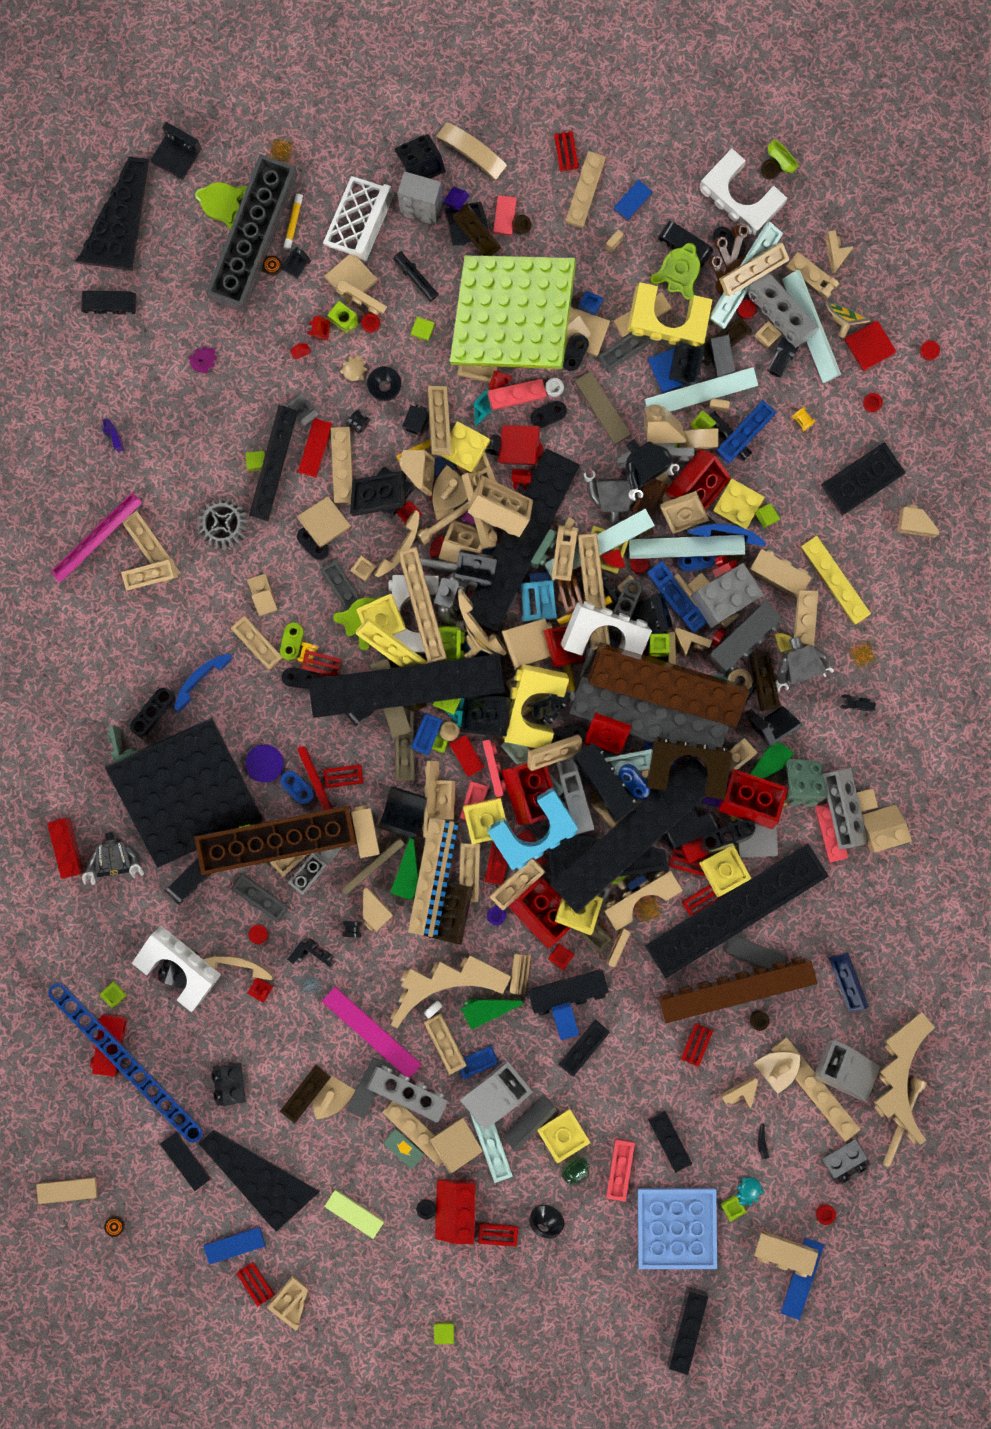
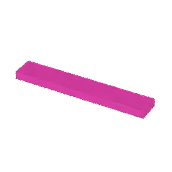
(91, 541)
(371, 1032)

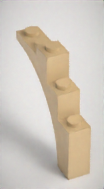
(419, 986)
(895, 1100)

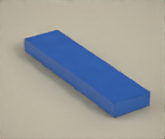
(745, 432)
(800, 1286)

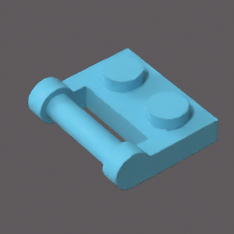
(544, 601)

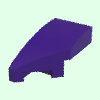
(109, 429)

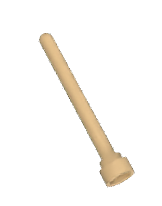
(425, 535)
(917, 1086)

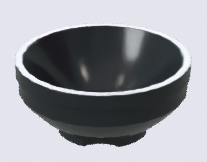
(384, 374)
(550, 1218)

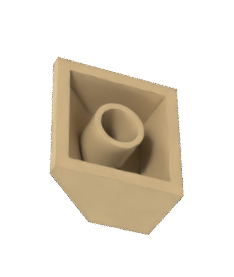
(662, 426)
(419, 468)
(459, 537)
(885, 828)

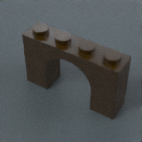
(716, 763)

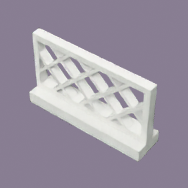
(373, 224)

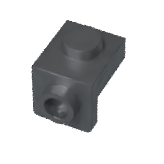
(306, 411)

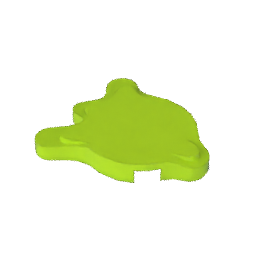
(221, 201)
(679, 270)
(351, 619)

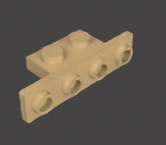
(439, 796)

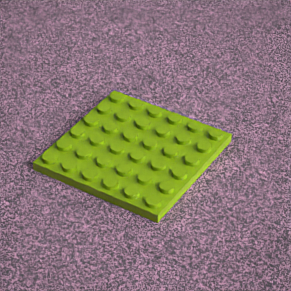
(513, 311)

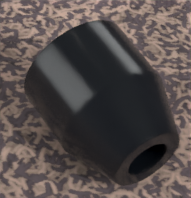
(494, 445)

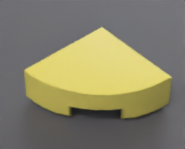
(783, 641)

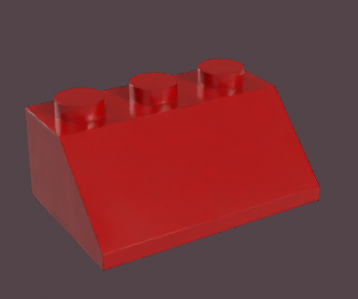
(703, 475)
(523, 790)
(753, 799)
(538, 910)
(455, 1211)

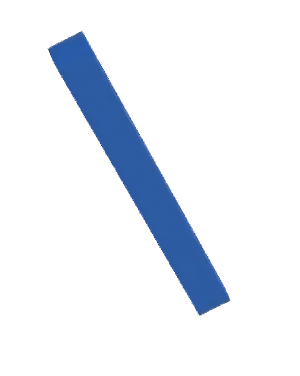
(135, 1066)

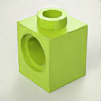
(340, 310)
(659, 645)

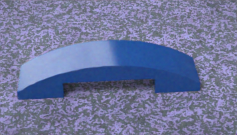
(705, 530)
(676, 597)
(184, 697)

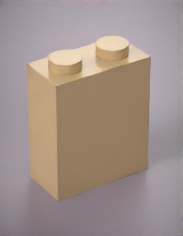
(365, 831)

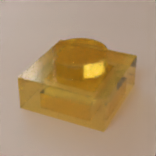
(281, 150)
(862, 655)
(648, 909)

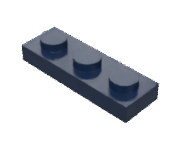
(848, 982)

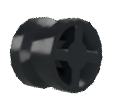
(358, 421)
(352, 929)

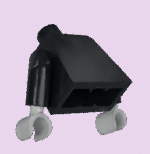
(646, 464)

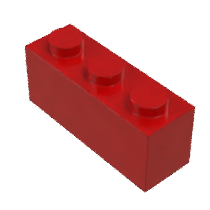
(65, 848)
(100, 1063)

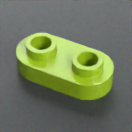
(783, 156)
(292, 641)

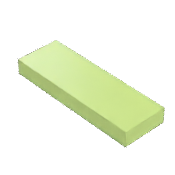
(354, 1213)

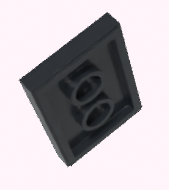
(378, 493)
(486, 715)

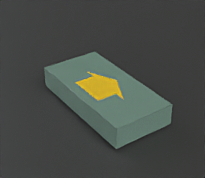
(403, 1148)

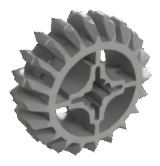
(236, 511)

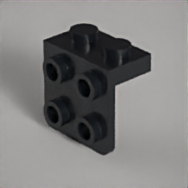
(403, 812)

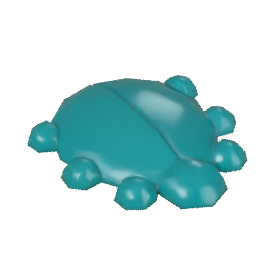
(749, 1191)

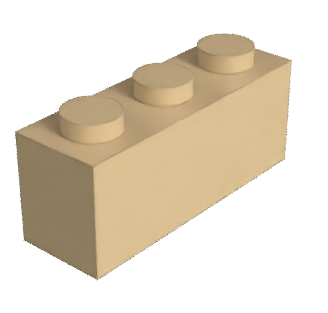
(779, 573)
(786, 1254)

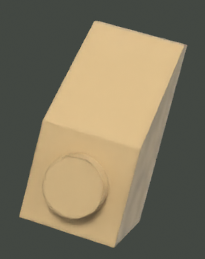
(916, 522)
(374, 911)

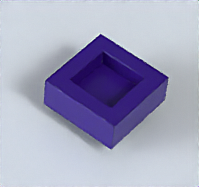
(456, 198)

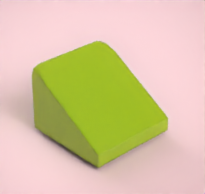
(254, 460)

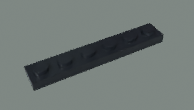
(273, 463)

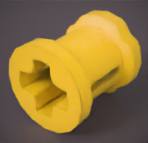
(803, 419)
(306, 646)

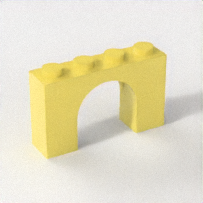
(644, 322)
(530, 682)

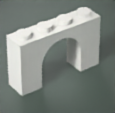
(716, 186)
(401, 595)
(588, 618)
(198, 972)

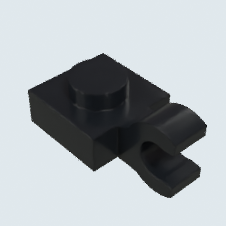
(863, 704)

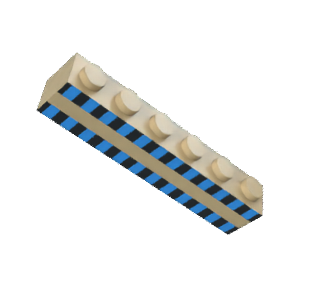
(433, 877)

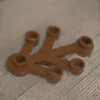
(730, 261)

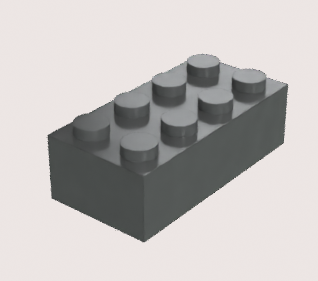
(740, 641)

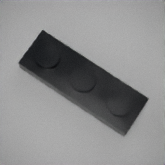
(670, 1141)

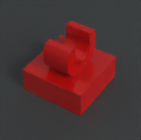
(320, 328)
(520, 476)
(724, 566)
(260, 989)

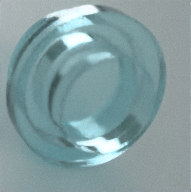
(311, 986)

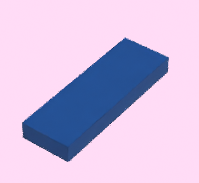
(234, 1245)

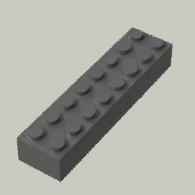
(252, 233)
(646, 718)

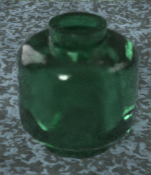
(575, 1171)

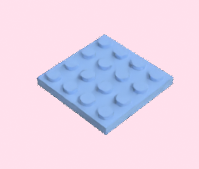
(677, 1228)

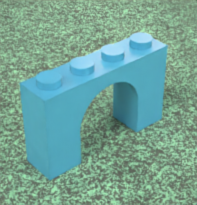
(518, 851)

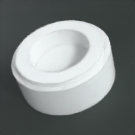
(554, 387)
(432, 1009)

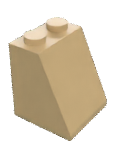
(527, 643)

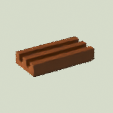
(568, 609)

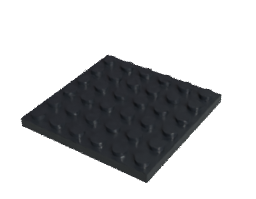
(183, 791)

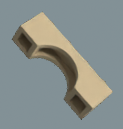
(620, 912)

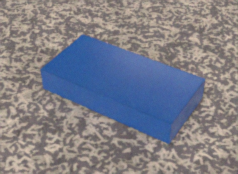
(633, 200)
(426, 734)
(565, 1021)
(479, 1062)

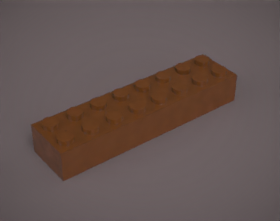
(668, 685)
(275, 840)
(736, 990)

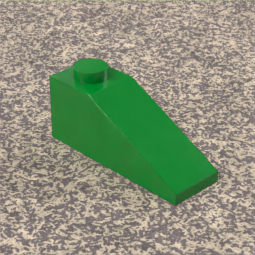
(771, 760)
(407, 875)
(483, 1010)

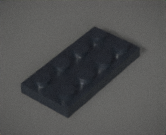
(863, 479)

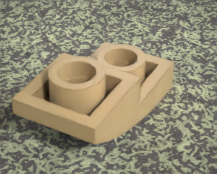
(700, 439)

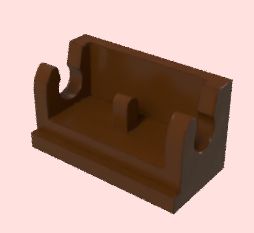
(652, 496)

